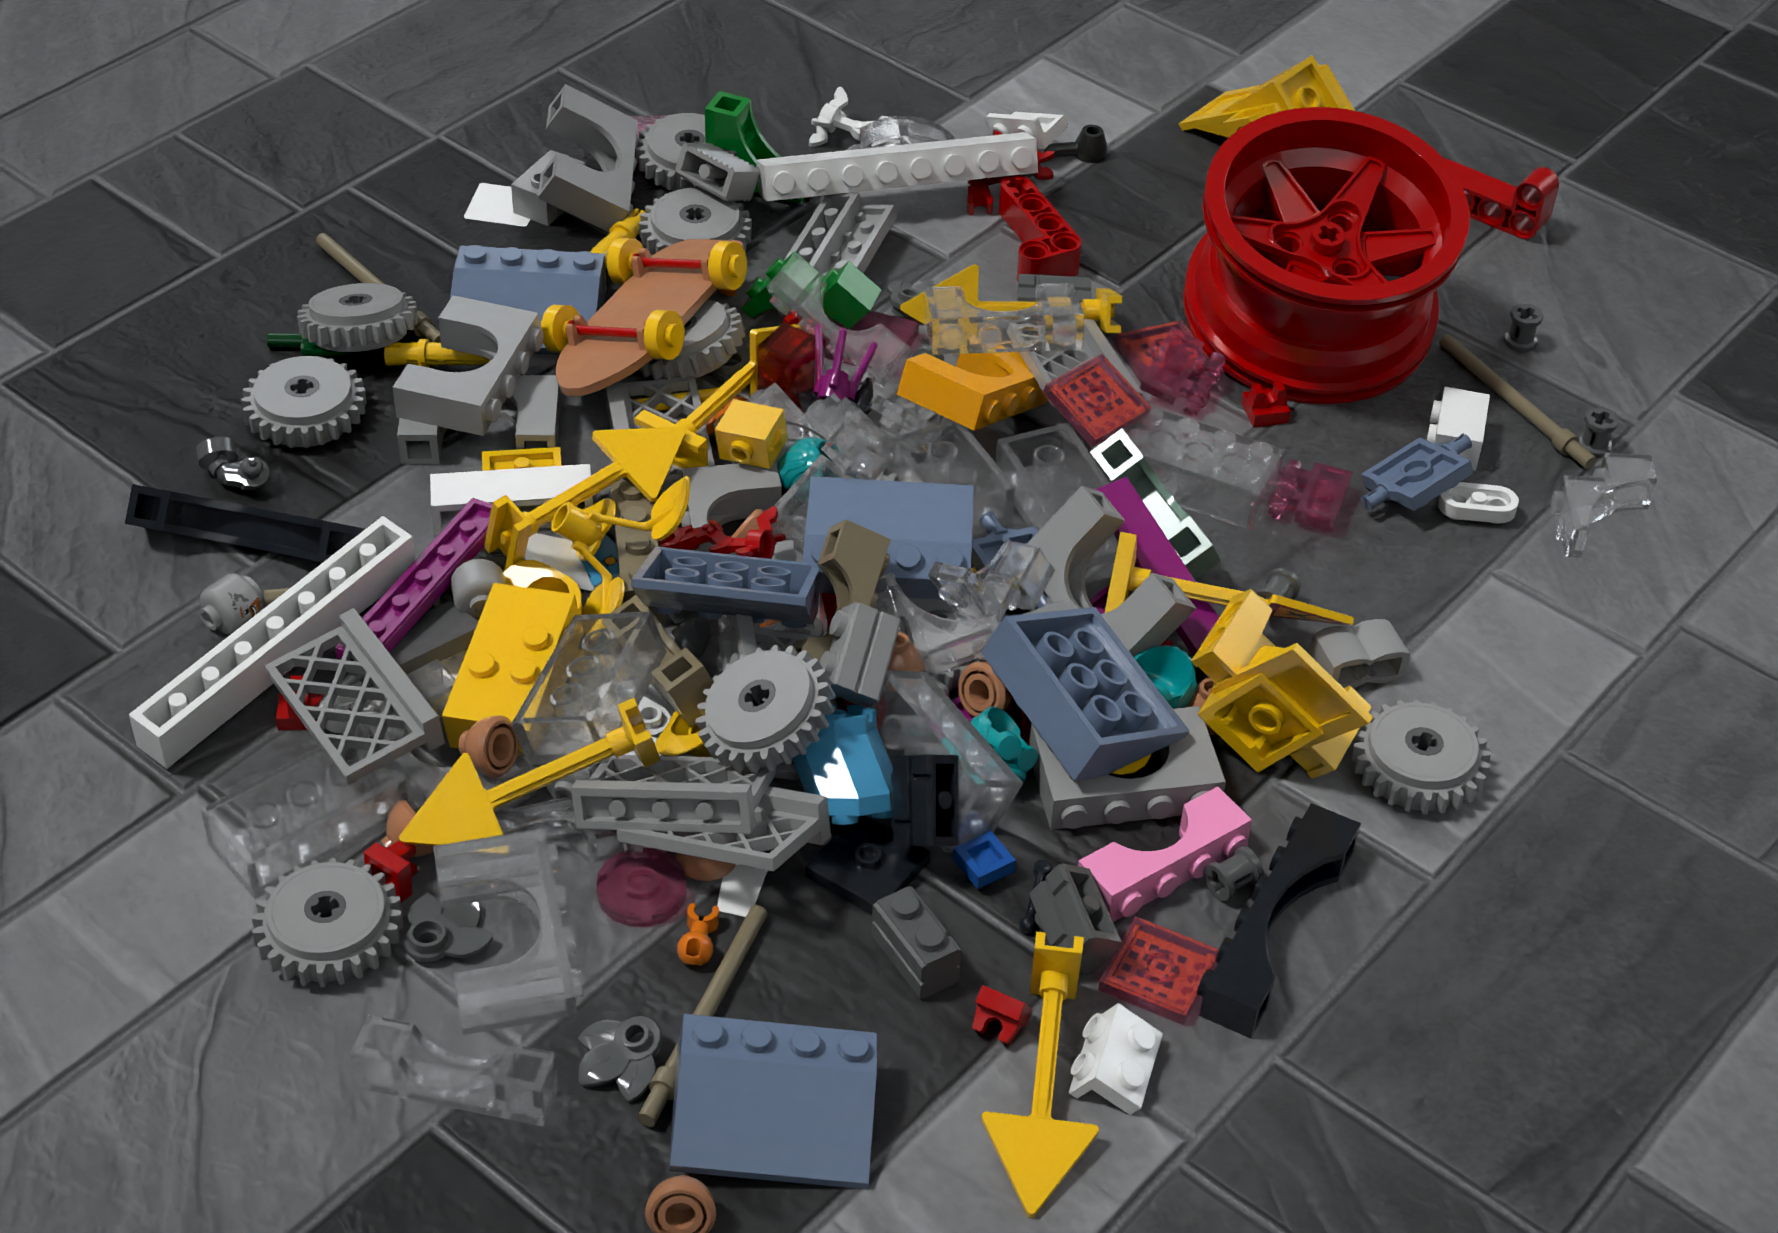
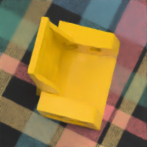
(1296, 87)
(1274, 697)

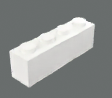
(524, 487)

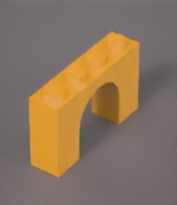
(974, 392)

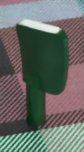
(295, 340)

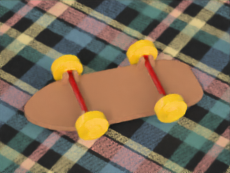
(644, 314)

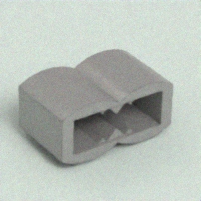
(1361, 653)

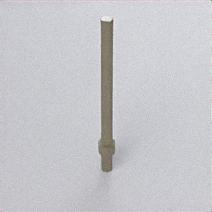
(425, 324)
(1562, 439)
(663, 1081)

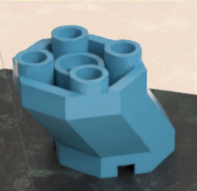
(849, 767)

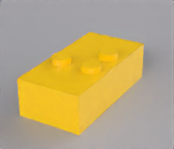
(506, 654)

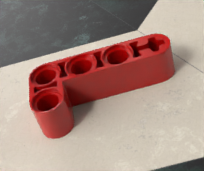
(1507, 207)
(1047, 239)

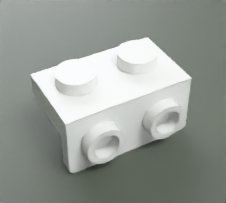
(1042, 126)
(1116, 1058)

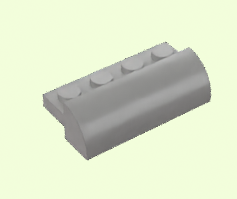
(843, 232)

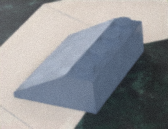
(531, 279)
(921, 519)
(729, 586)
(1082, 690)
(774, 1101)

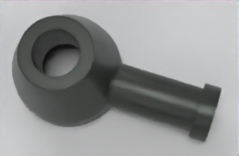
(1088, 147)

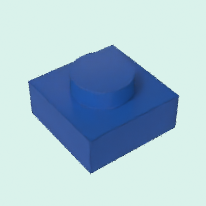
(984, 859)

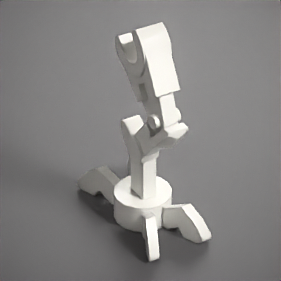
(833, 117)

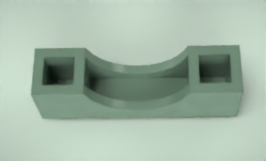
(1121, 458)

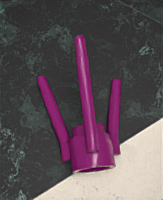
(836, 380)

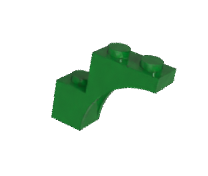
(734, 128)
(846, 297)

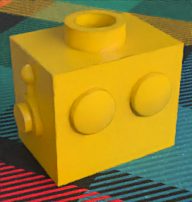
(751, 433)

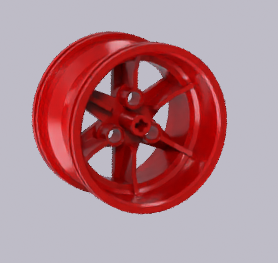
(1297, 247)

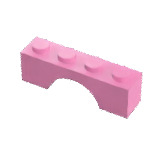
(1131, 878)

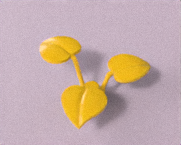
(589, 525)

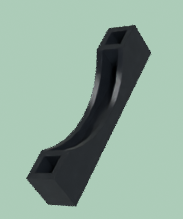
(237, 523)
(1243, 981)

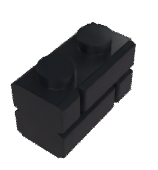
(925, 800)

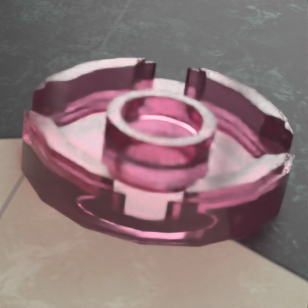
(641, 887)

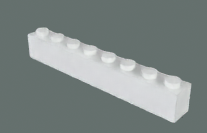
(897, 166)
(235, 670)

